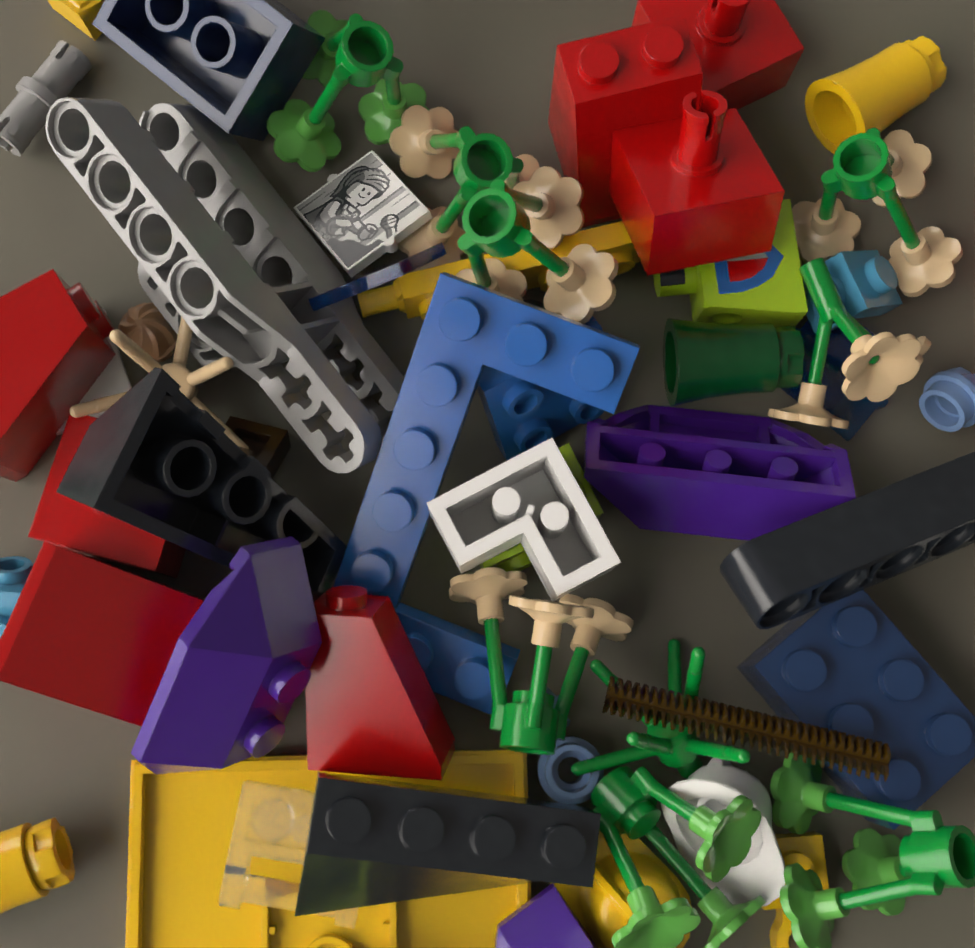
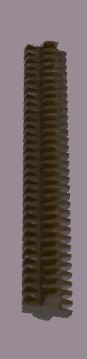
(748, 727)

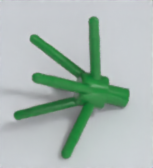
(672, 747)

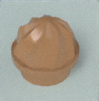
(150, 331)

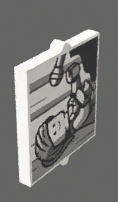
(362, 213)

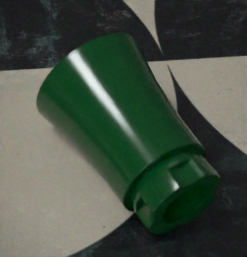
(729, 359)

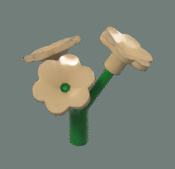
(870, 371)

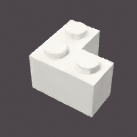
(532, 504)

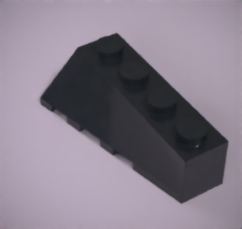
(186, 481)
(417, 841)

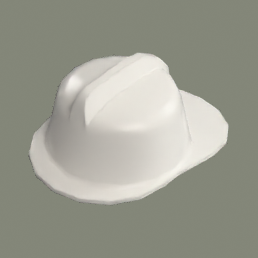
(716, 788)

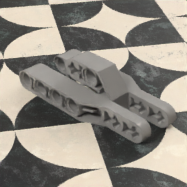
(187, 212)

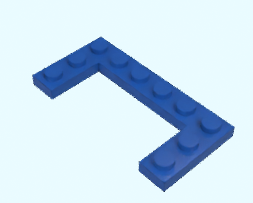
(459, 336)

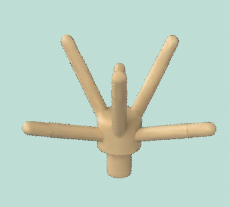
(177, 370)

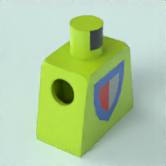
(745, 288)

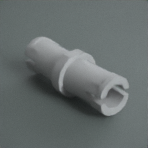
(37, 93)

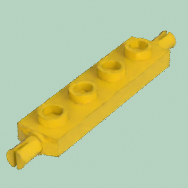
(415, 289)

